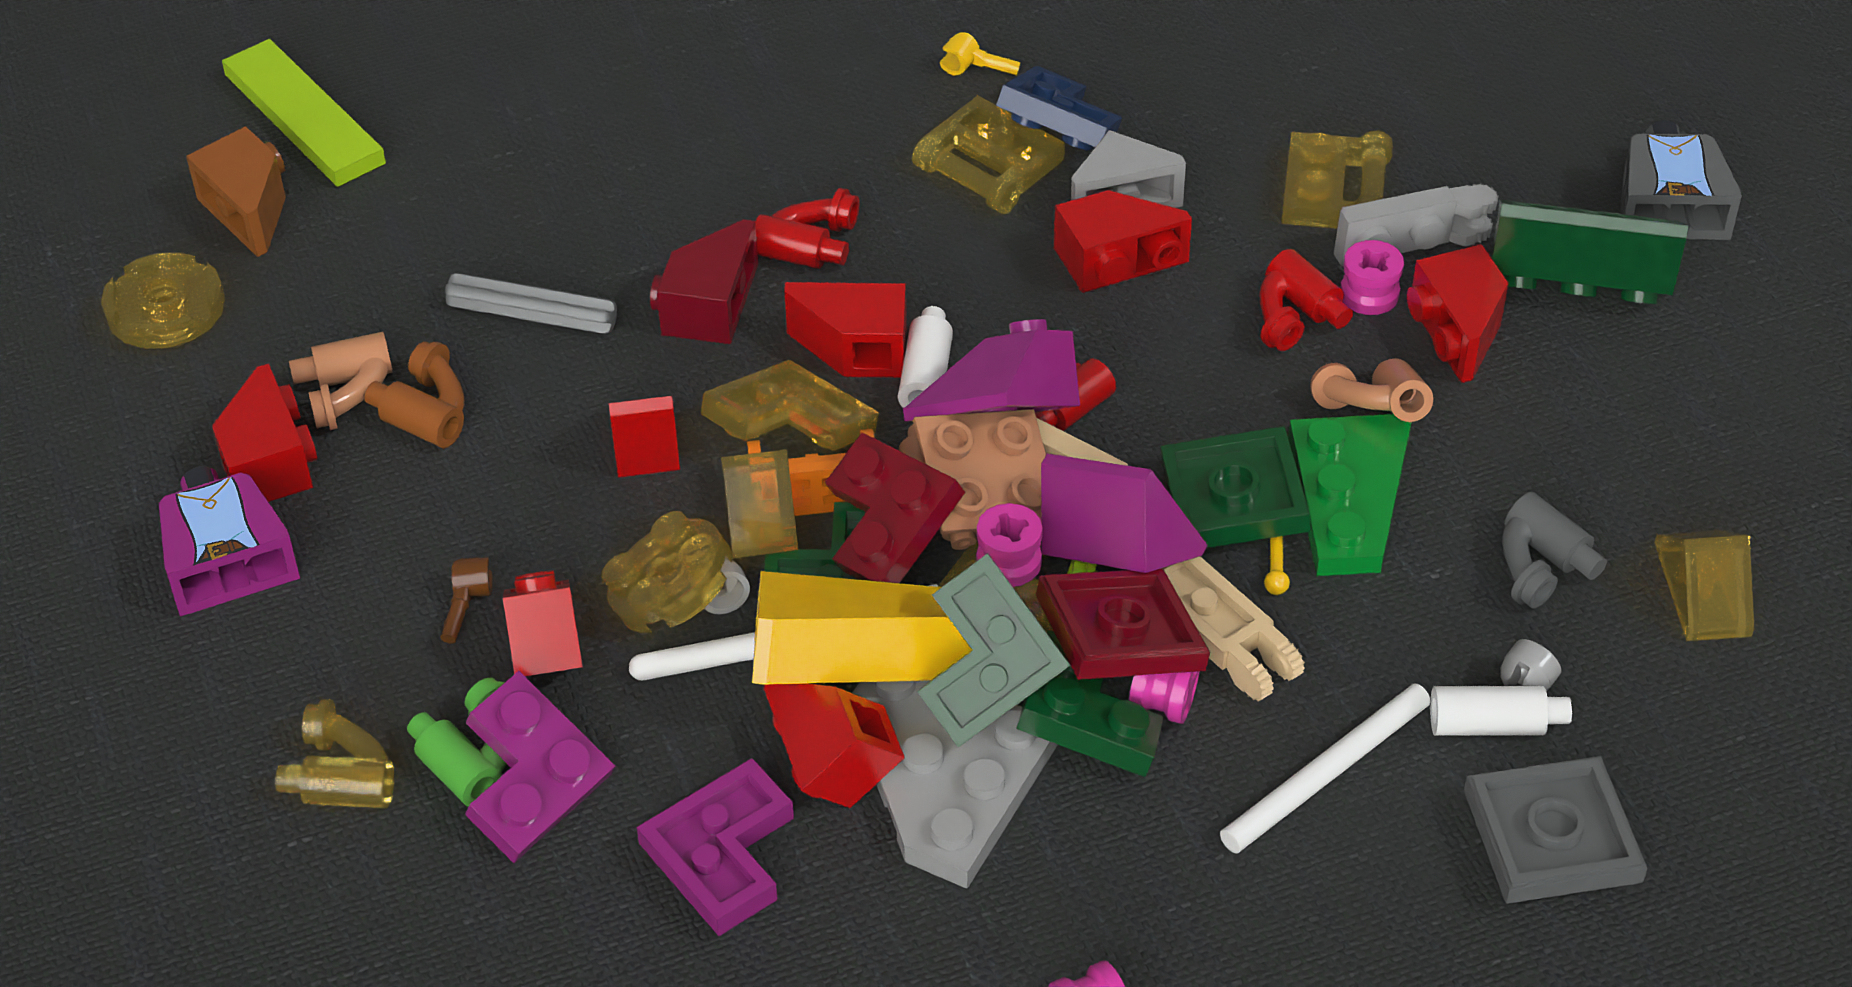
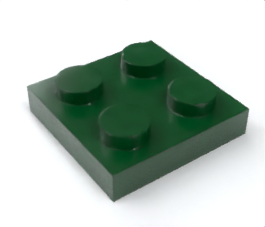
(1237, 486)

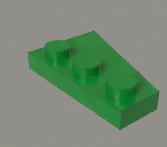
(1350, 487)

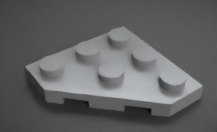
(948, 798)

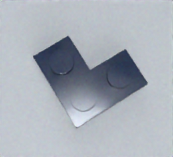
(1056, 102)

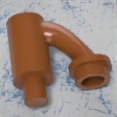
(417, 412)

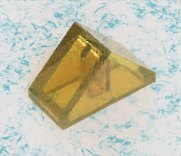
(759, 503)
(1709, 582)

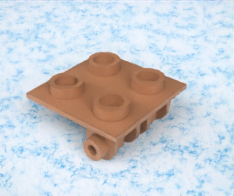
(992, 459)

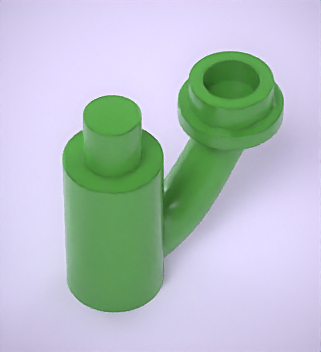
(452, 754)

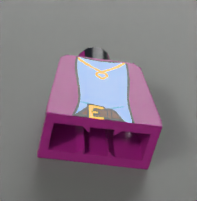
(222, 541)

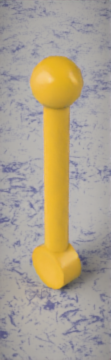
(1276, 580)

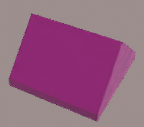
(1112, 516)

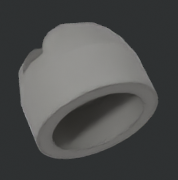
(735, 590)
(1529, 665)

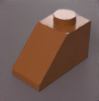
(241, 186)

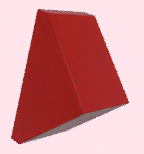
(644, 436)

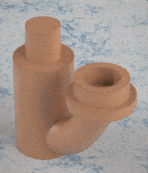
(343, 361)
(1393, 389)

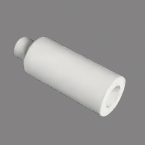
(925, 353)
(1496, 710)

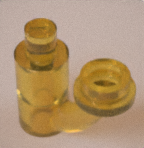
(338, 780)

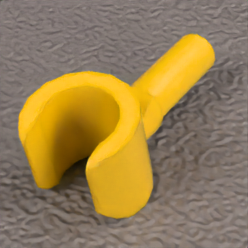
(964, 50)

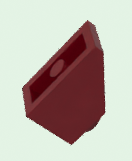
(707, 284)

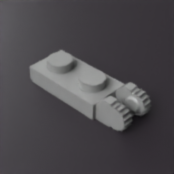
(1419, 219)

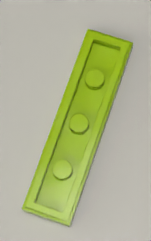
(304, 112)

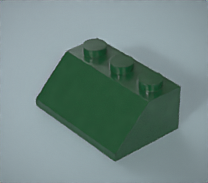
(1588, 250)

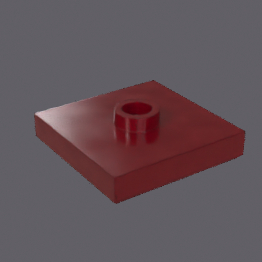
(1121, 624)

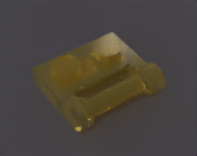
(995, 140)
(1318, 172)

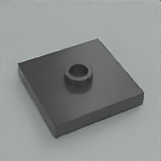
(1554, 829)

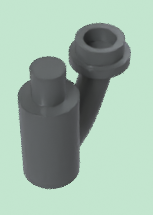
(1556, 538)

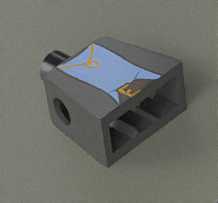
(1681, 181)

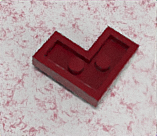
(902, 508)

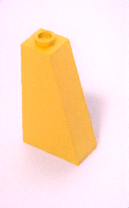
(850, 631)

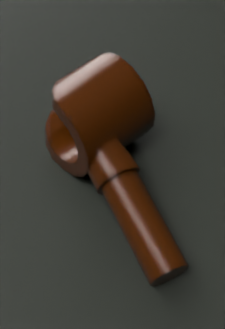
(469, 579)

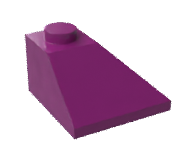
(1006, 373)

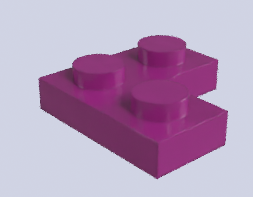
(548, 763)
(705, 840)

